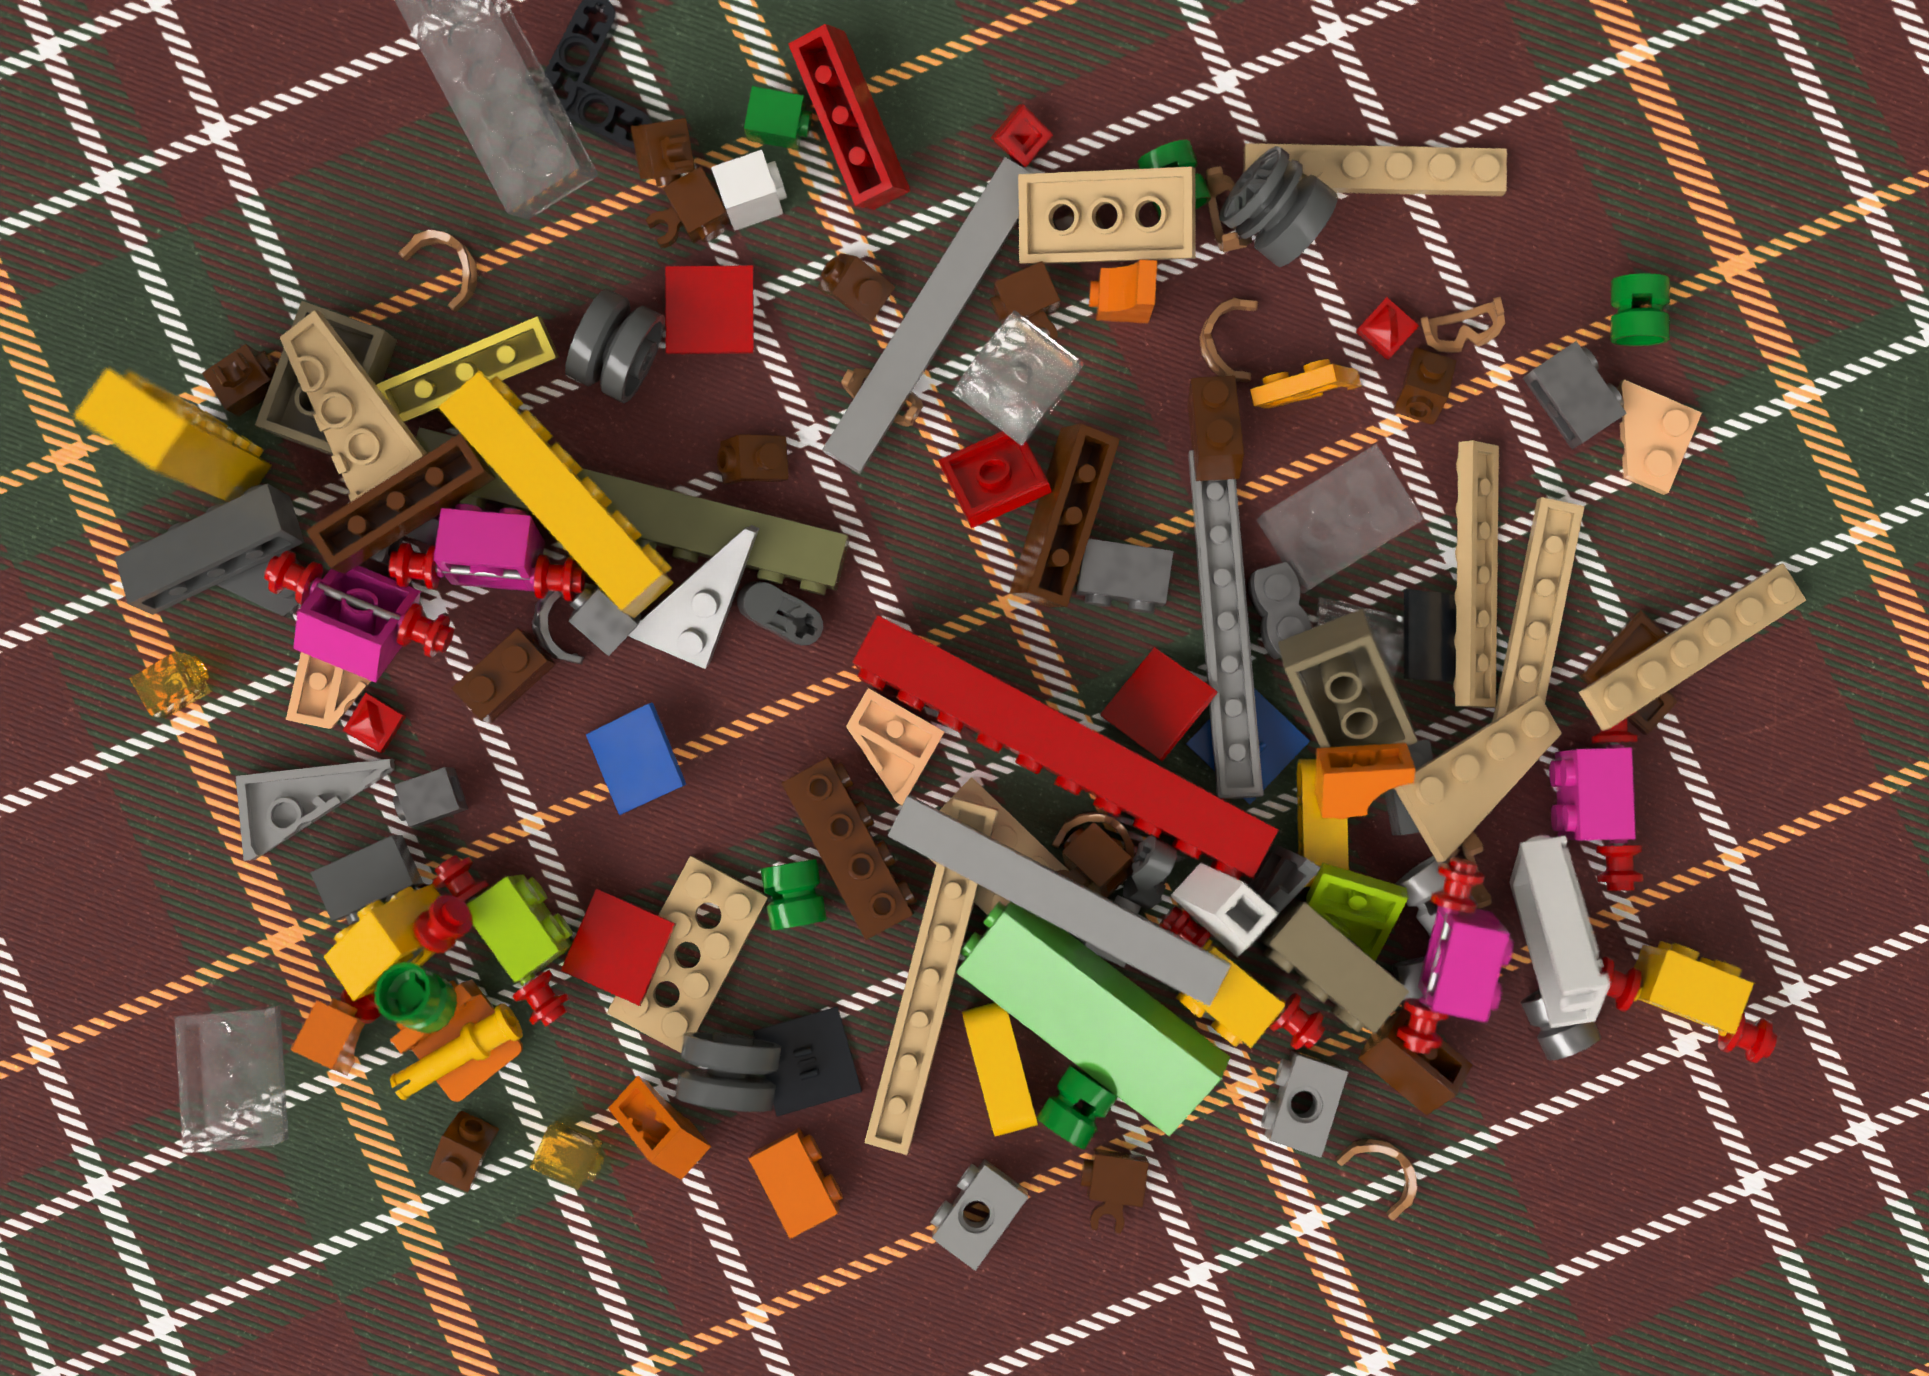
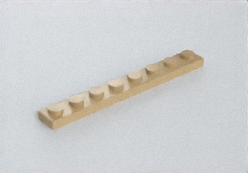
(926, 995)

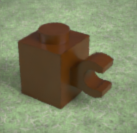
(663, 150)
(694, 207)
(1029, 294)
(241, 379)
(1095, 860)
(1116, 1181)

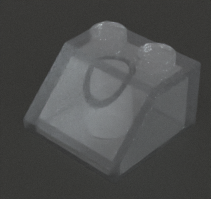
(1018, 378)

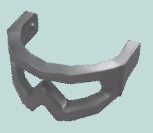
(541, 631)

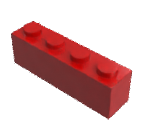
(849, 117)

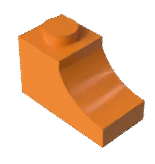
(1125, 292)
(1356, 775)
(330, 1035)
(659, 1129)

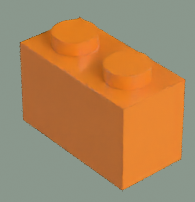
(796, 1182)

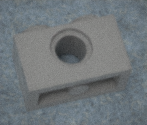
(1310, 1129)
(970, 1239)

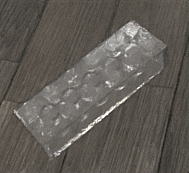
(501, 100)

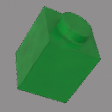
(777, 118)

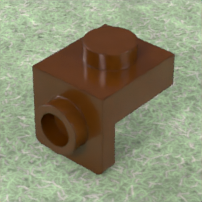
(855, 285)
(1425, 386)
(753, 459)
(462, 1150)

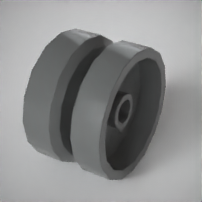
(615, 345)
(727, 1079)

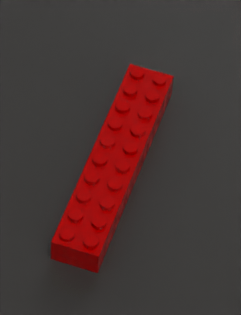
(1063, 747)

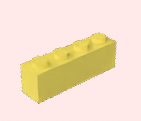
(500, 355)

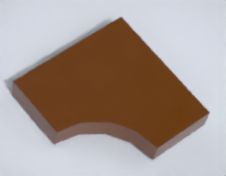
(1632, 639)

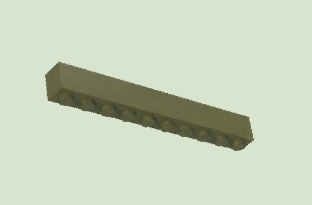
(697, 526)

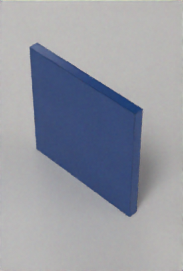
(1277, 741)
(636, 759)

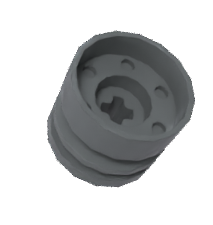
(1278, 206)

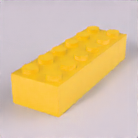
(173, 435)
(550, 488)

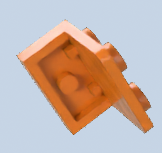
(471, 1007)

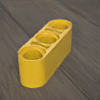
(1318, 837)
(999, 1069)

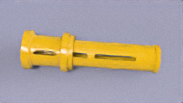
(473, 1043)

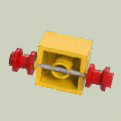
(402, 930)
(1695, 990)
(1241, 1004)

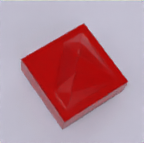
(1022, 135)
(1387, 328)
(374, 723)

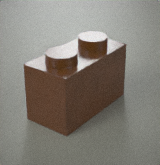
(1215, 428)
(503, 676)
(1419, 1077)

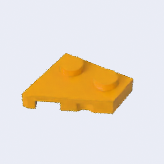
(1318, 377)

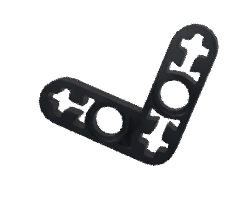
(579, 92)

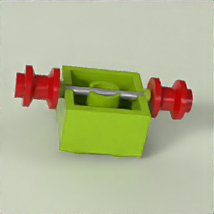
(516, 930)

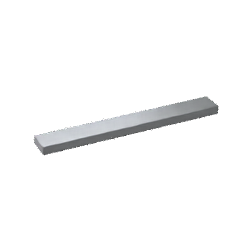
(928, 321)
(1226, 637)
(1059, 900)

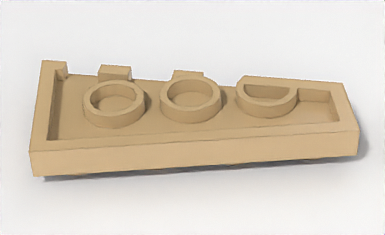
(349, 408)
(1474, 775)

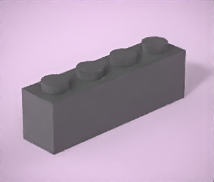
(209, 549)

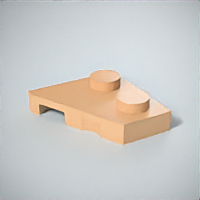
(1654, 436)
(322, 692)
(893, 742)

